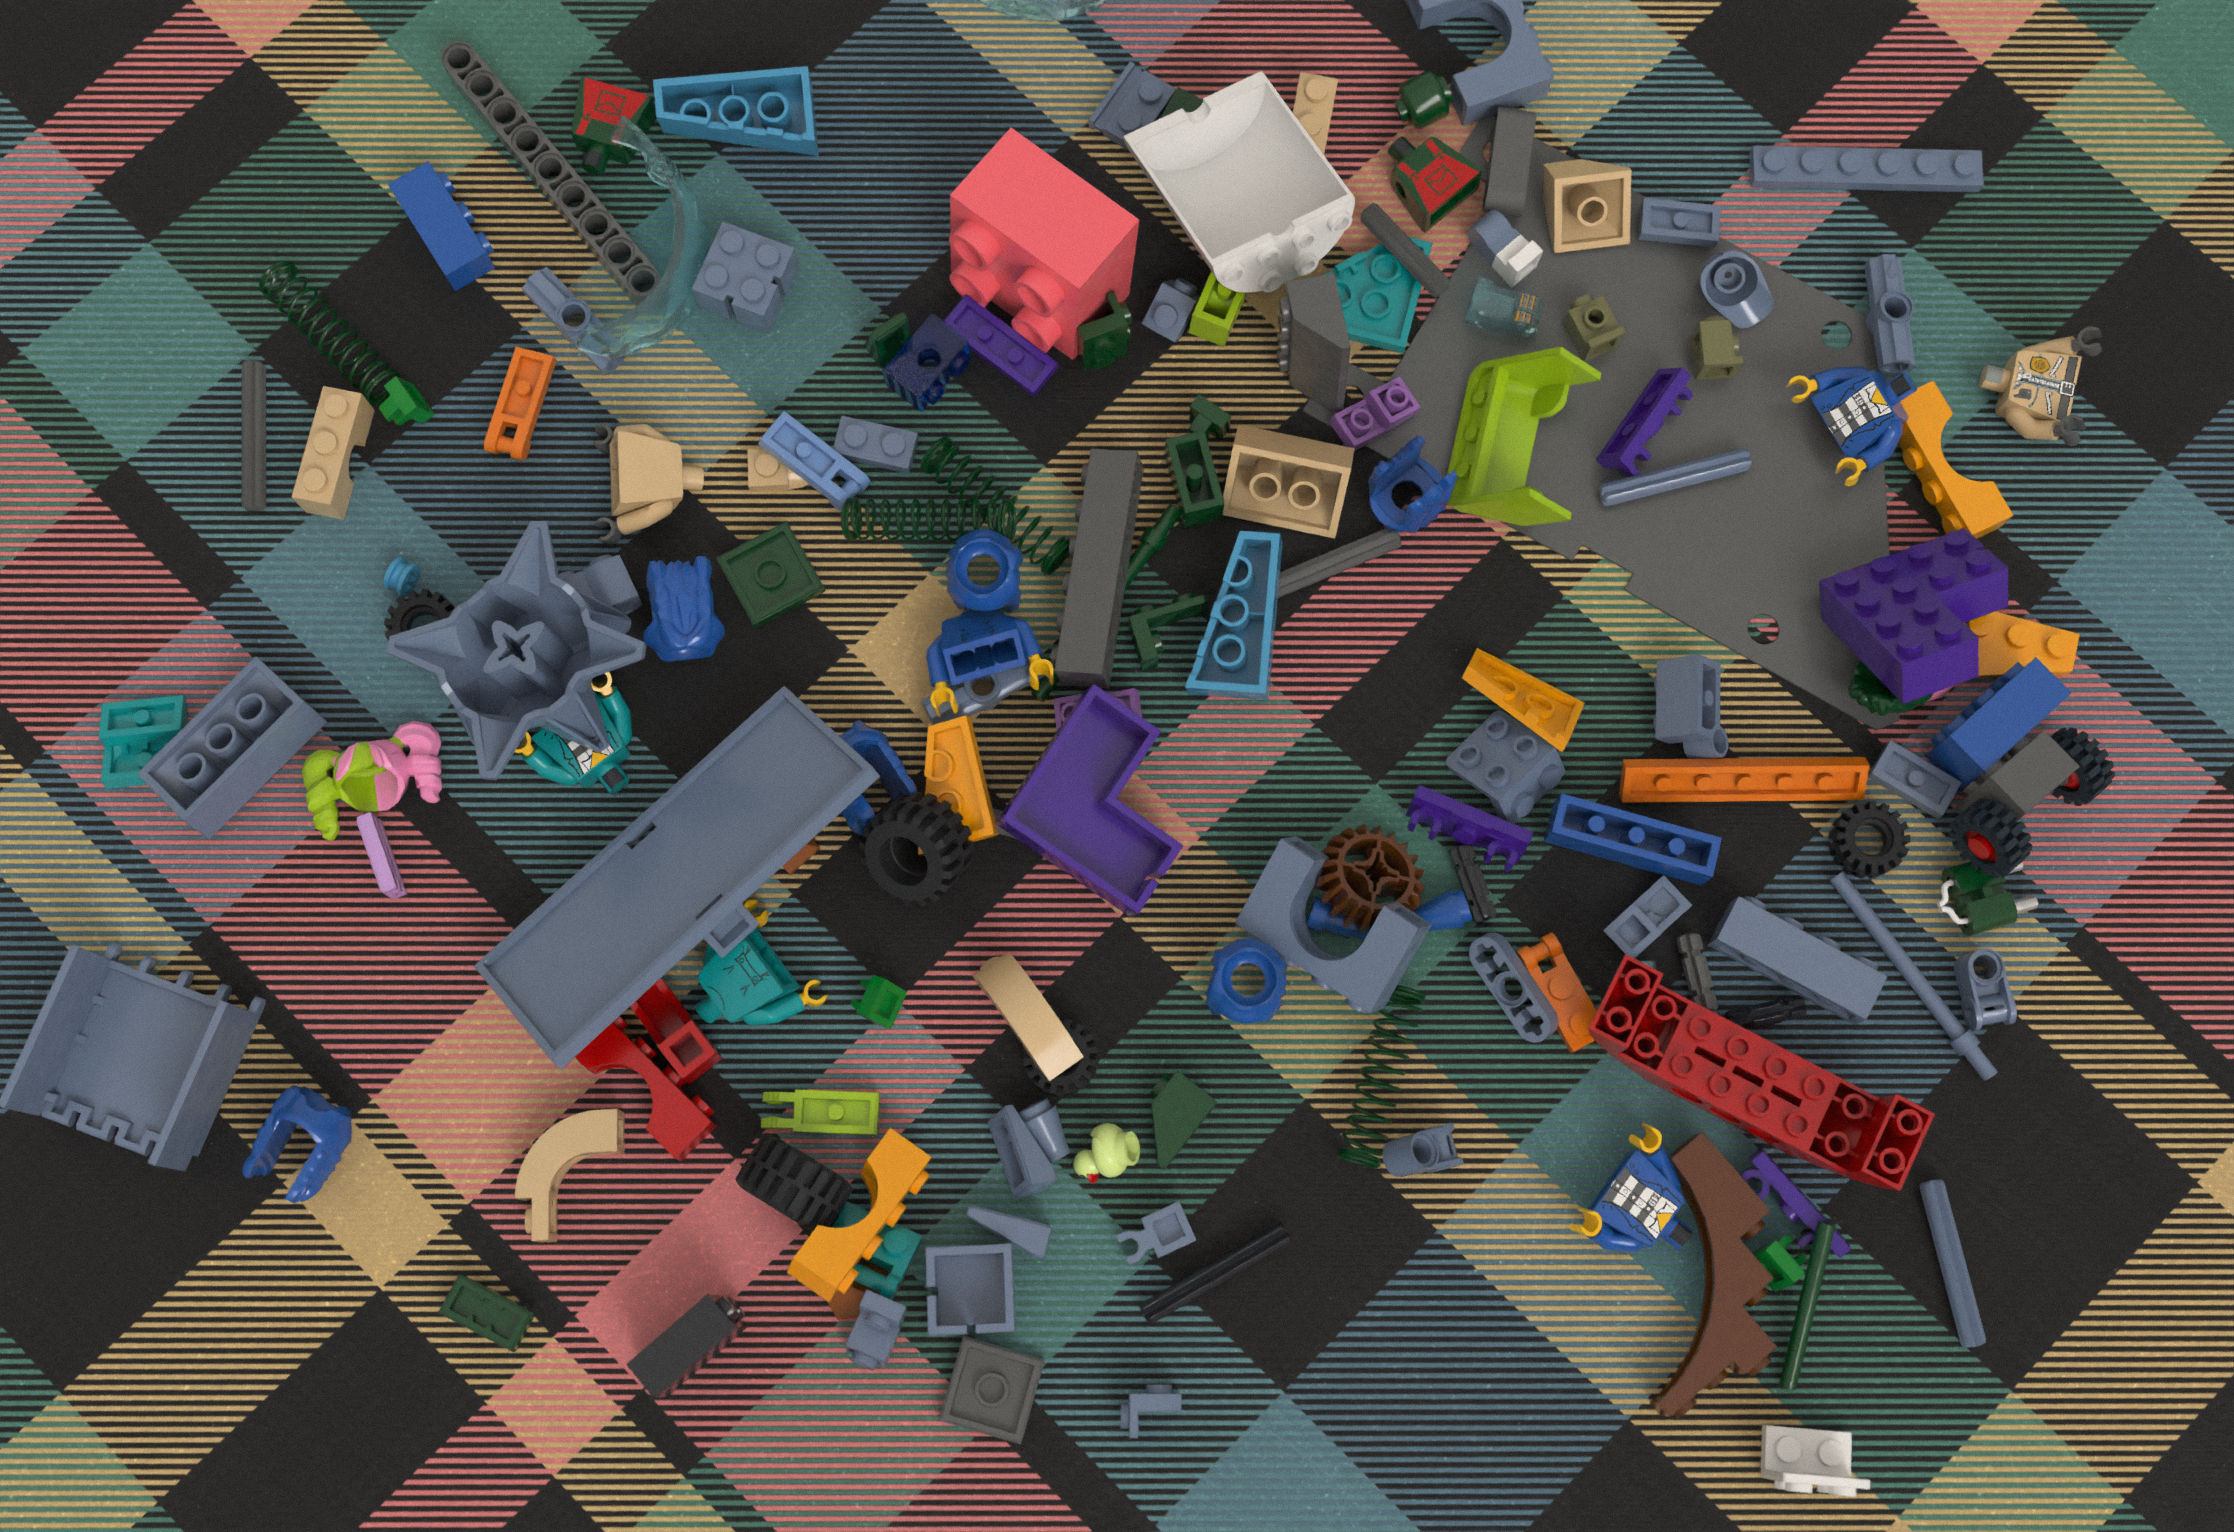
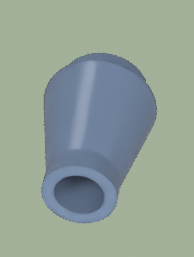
(1046, 1128)

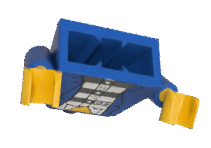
(1860, 412)
(980, 646)
(1637, 1201)

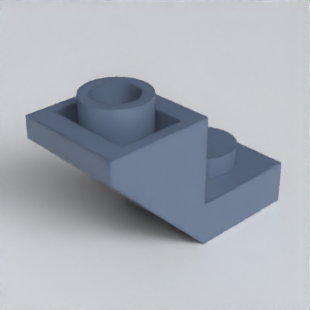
(875, 1331)

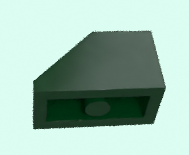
(1176, 1114)

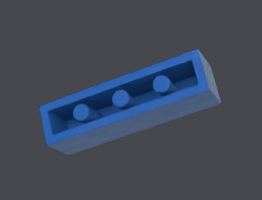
(1632, 839)

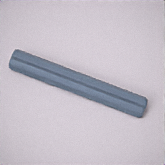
(1675, 477)
(1952, 1263)

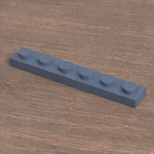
(1866, 168)

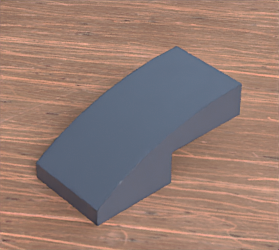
(1647, 917)

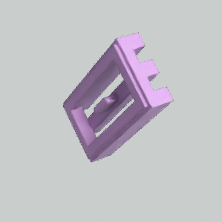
(381, 856)

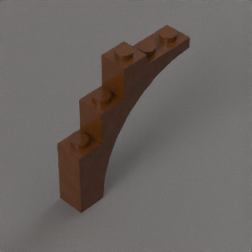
(1733, 1276)

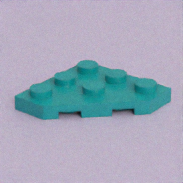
(1378, 297)

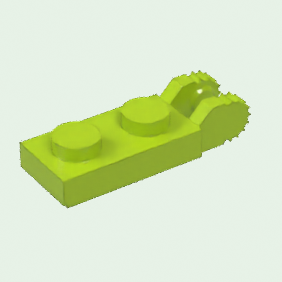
(826, 1112)

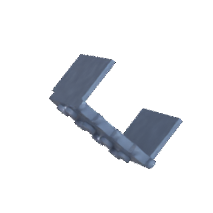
(131, 1056)

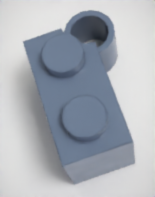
(1690, 706)

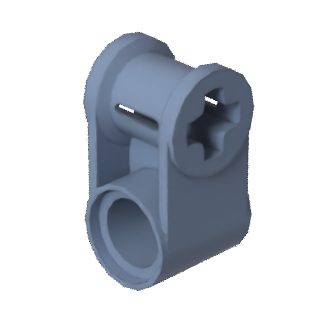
(1985, 992)
(1422, 1152)

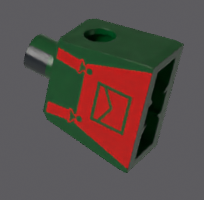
(596, 115)
(1431, 179)

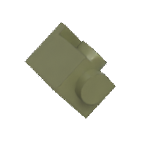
(1588, 337)
(1715, 349)

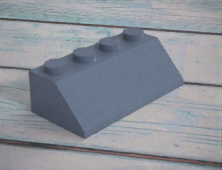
(231, 748)

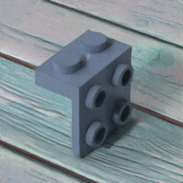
(1507, 765)

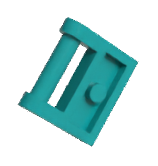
(893, 1254)

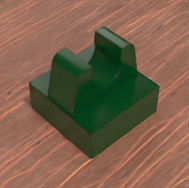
(1209, 418)

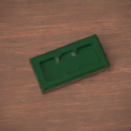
(487, 1312)

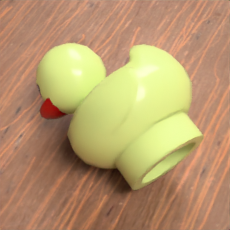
(1110, 1153)

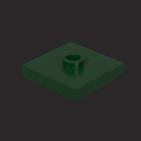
(770, 574)

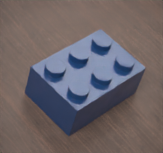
(1996, 721)

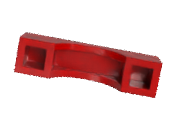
(675, 1032)
(675, 1117)

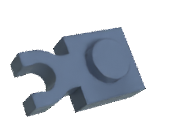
(1164, 1232)

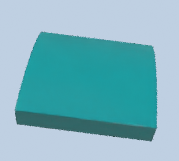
(135, 734)

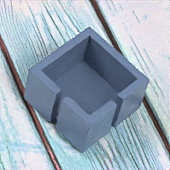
(743, 269)
(972, 1287)

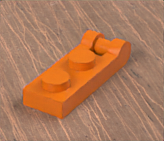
(520, 403)
(1562, 990)

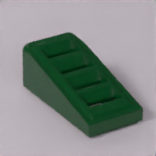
(888, 339)

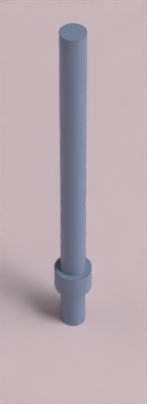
(1963, 1040)

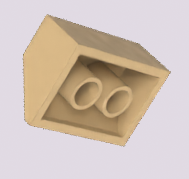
(1287, 481)

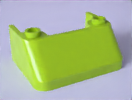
(1500, 431)

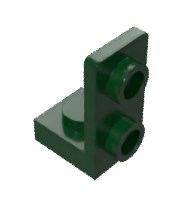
(1147, 642)

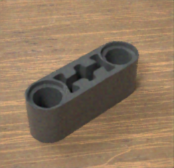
(1509, 161)

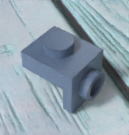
(1172, 308)
(1156, 1399)

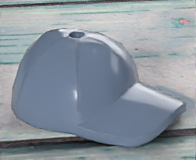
(1743, 294)

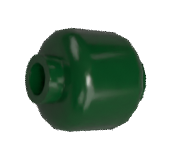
(1424, 99)

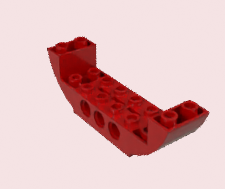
(1756, 1082)

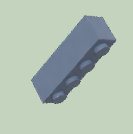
(1797, 959)

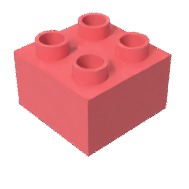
(1039, 243)

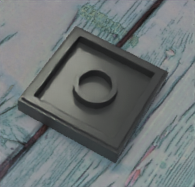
(991, 1390)

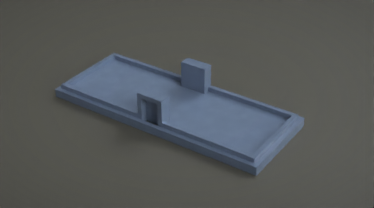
(648, 906)

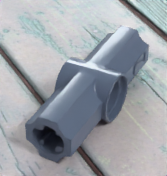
(559, 305)
(1891, 332)
(968, 703)

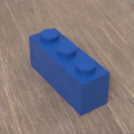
(443, 224)

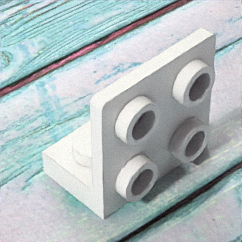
(1808, 1457)

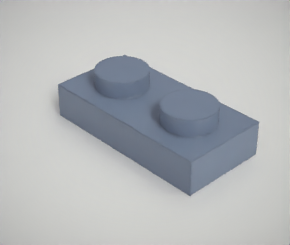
(1679, 222)
(876, 444)
(1914, 779)

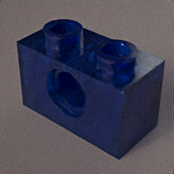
(931, 341)

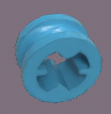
(401, 576)

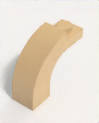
(1028, 1015)
(554, 1154)

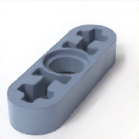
(1540, 1004)

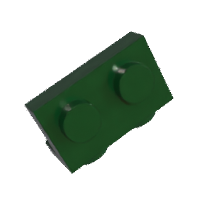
(1105, 338)

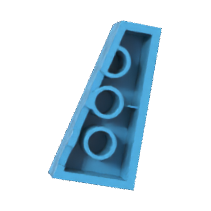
(742, 108)
(1240, 635)

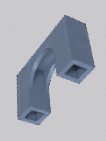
(1509, 80)
(1278, 918)

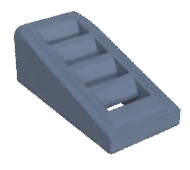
(1021, 1157)
(1021, 1232)

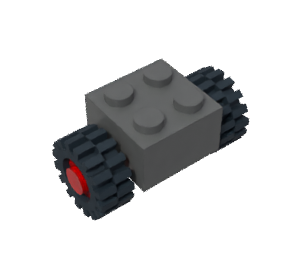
(2014, 785)

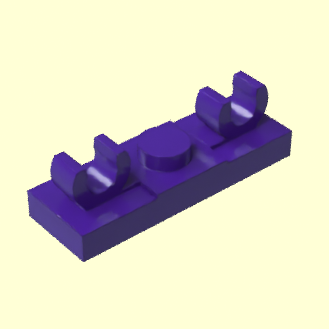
(1002, 346)
(1645, 420)
(1468, 825)
(1794, 1202)

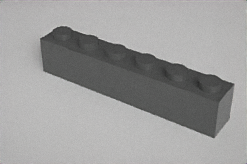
(1098, 568)

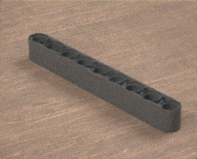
(545, 160)

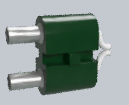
(1980, 899)

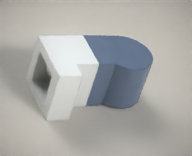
(1504, 247)

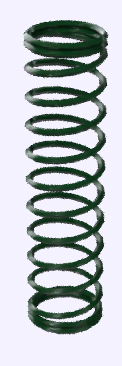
(282, 288)
(857, 524)
(1060, 547)
(1361, 1154)

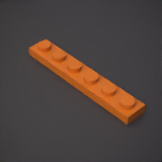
(1743, 779)

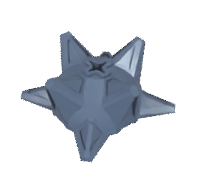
(523, 655)

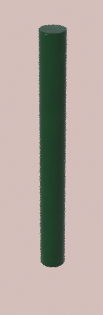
(1807, 1304)

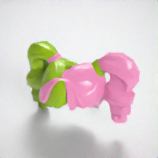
(372, 774)

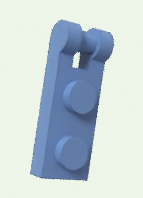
(813, 460)

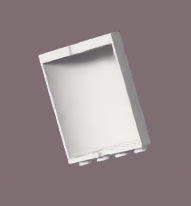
(1246, 185)

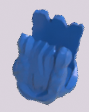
(1408, 467)
(1000, 593)
(682, 610)
(875, 749)
(1223, 997)
(325, 1123)

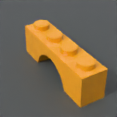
(1958, 500)
(829, 1253)

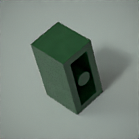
(1194, 479)

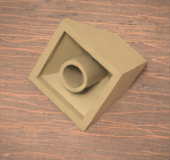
(1587, 204)

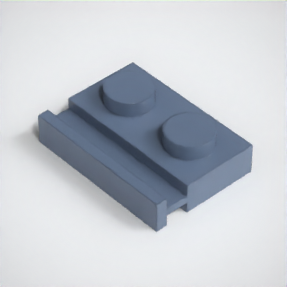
(1131, 104)

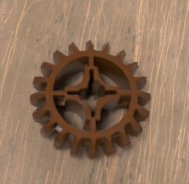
(1382, 872)

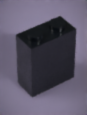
(688, 1344)

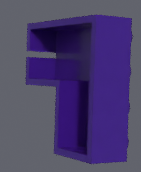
(1911, 610)
(1071, 805)

